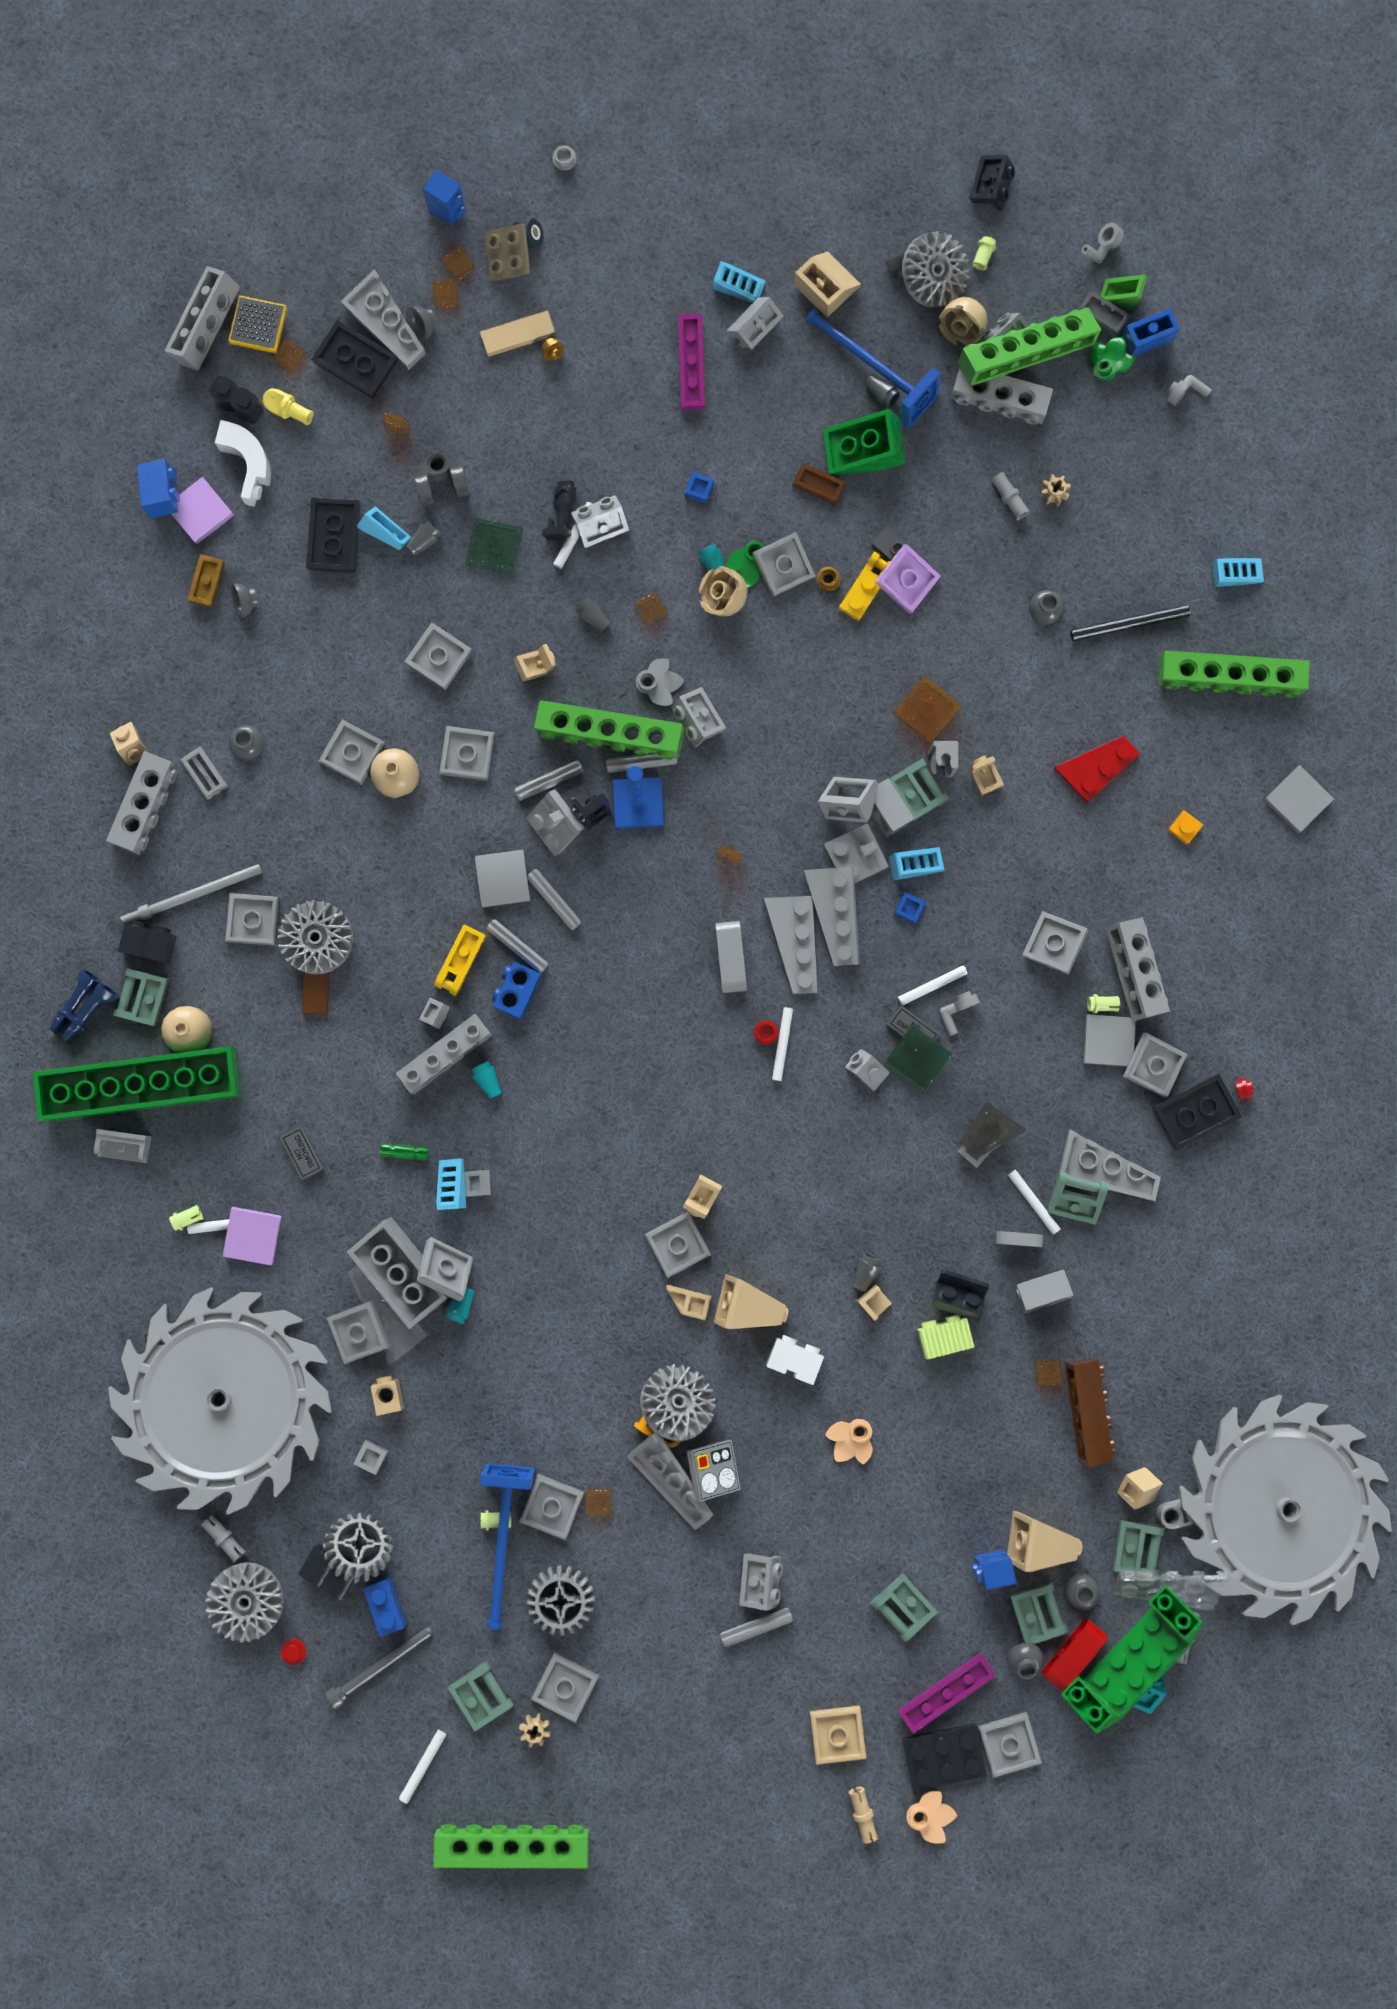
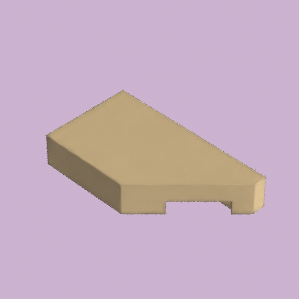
(690, 1302)

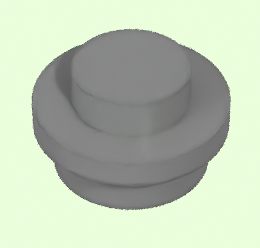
(564, 158)

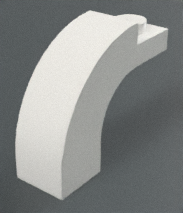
(239, 441)

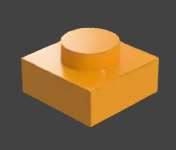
(1185, 827)

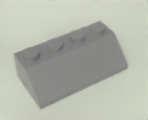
(393, 1268)

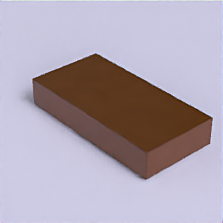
(819, 484)
(315, 993)

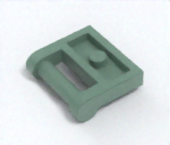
(912, 793)
(148, 999)
(1077, 1205)
(1130, 1546)
(910, 1602)
(1030, 1615)
(472, 1699)

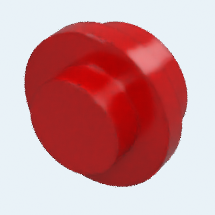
(766, 1032)
(1244, 1089)
(293, 1652)

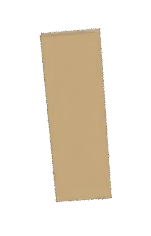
(517, 333)

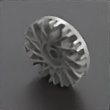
(934, 269)
(297, 934)
(677, 1403)
(230, 1613)

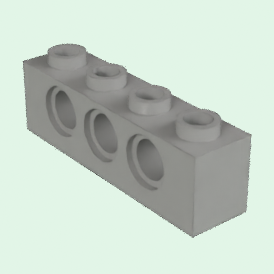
(202, 318)
(1013, 389)
(138, 790)
(1137, 969)
(444, 1054)

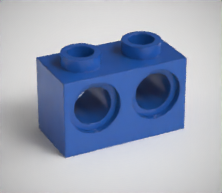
(522, 992)

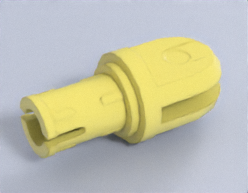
(286, 406)

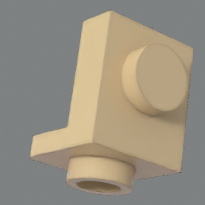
(535, 663)
(128, 743)
(985, 775)
(702, 1197)

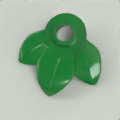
(1110, 356)
(745, 564)

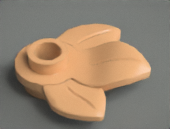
(850, 1444)
(934, 1817)

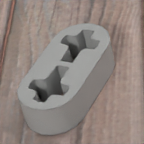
(1022, 1239)

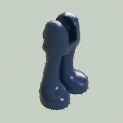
(100, 995)

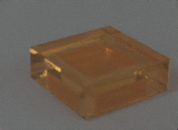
(458, 263)
(445, 293)
(290, 356)
(395, 424)
(651, 608)
(729, 855)
(1048, 1372)
(598, 1502)

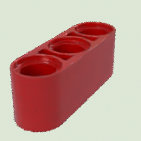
(1074, 1655)

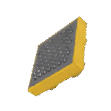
(258, 324)

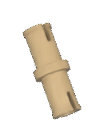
(863, 1815)

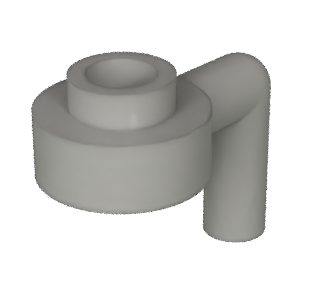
(1109, 238)
(1178, 390)
(964, 1001)

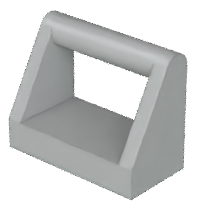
(848, 808)

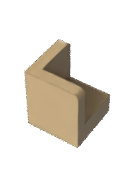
(874, 1302)
(1139, 1488)

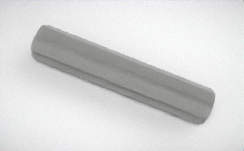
(624, 763)
(548, 780)
(554, 899)
(517, 946)
(756, 1627)

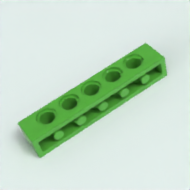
(1028, 346)
(1295, 673)
(551, 712)
(448, 1856)

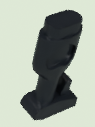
(563, 503)

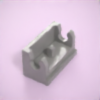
(755, 322)
(944, 754)
(889, 809)
(122, 1146)
(1044, 1291)

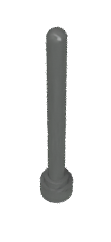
(339, 1694)

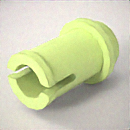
(983, 255)
(1102, 1003)
(186, 1218)
(491, 1520)

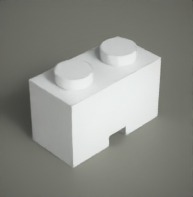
(789, 1356)

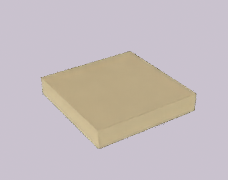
(838, 1735)

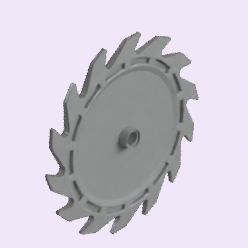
(176, 1411)
(1328, 1516)

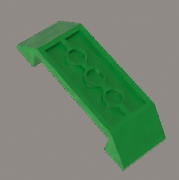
(1135, 1662)

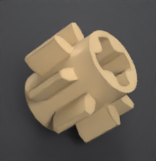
(1058, 483)
(538, 1738)

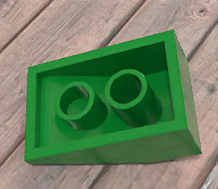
(864, 444)

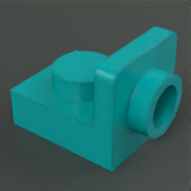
(1152, 1697)

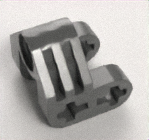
(426, 474)

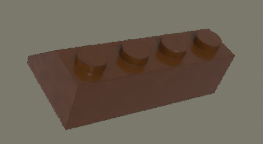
(1089, 1411)

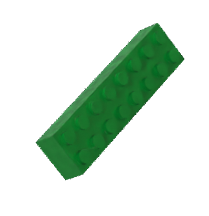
(137, 1084)

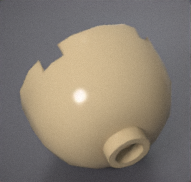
(963, 321)
(723, 592)
(394, 773)
(186, 1029)

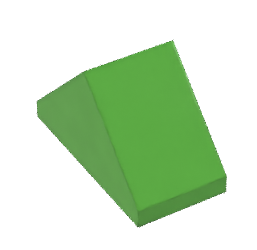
(1124, 291)

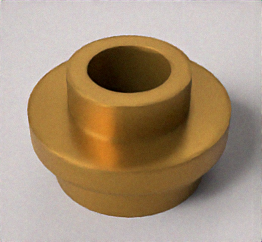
(552, 349)
(833, 573)

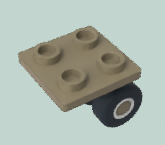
(509, 248)

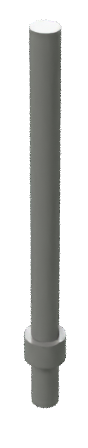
(146, 912)

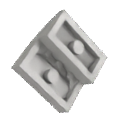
(502, 878)

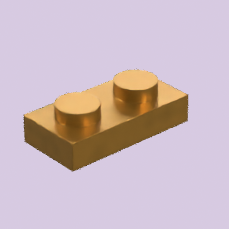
(206, 581)

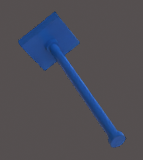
(918, 397)
(638, 800)
(507, 1478)

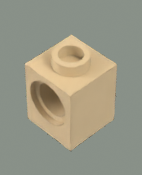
(382, 1406)

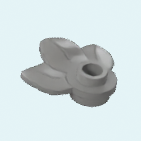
(662, 680)

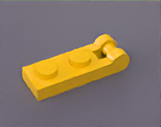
(863, 589)
(460, 959)

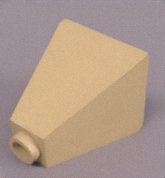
(747, 1307)
(1038, 1545)

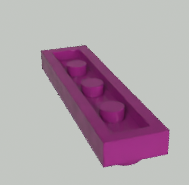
(691, 361)
(946, 1692)

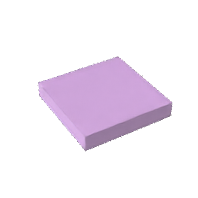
(201, 511)
(907, 579)
(252, 1236)

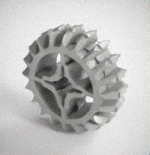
(368, 1547)
(549, 1600)

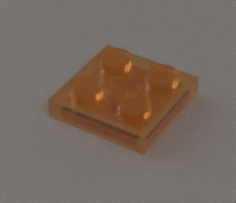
(927, 709)

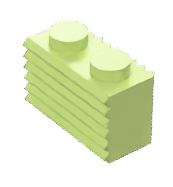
(945, 1337)

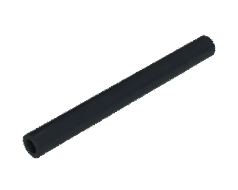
(1130, 622)

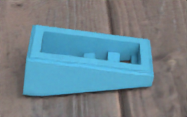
(734, 272)
(381, 527)
(1219, 571)
(897, 868)
(459, 1183)

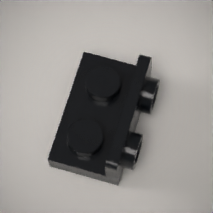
(993, 180)
(594, 811)
(959, 1294)

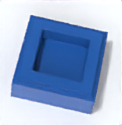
(699, 487)
(910, 908)

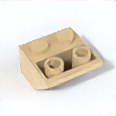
(825, 282)

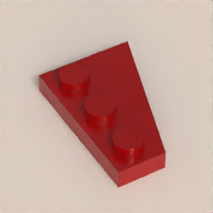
(1096, 768)

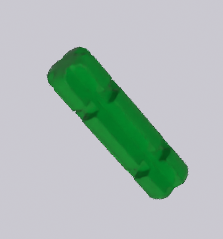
(404, 1152)

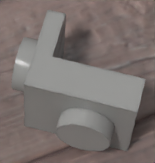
(867, 1069)

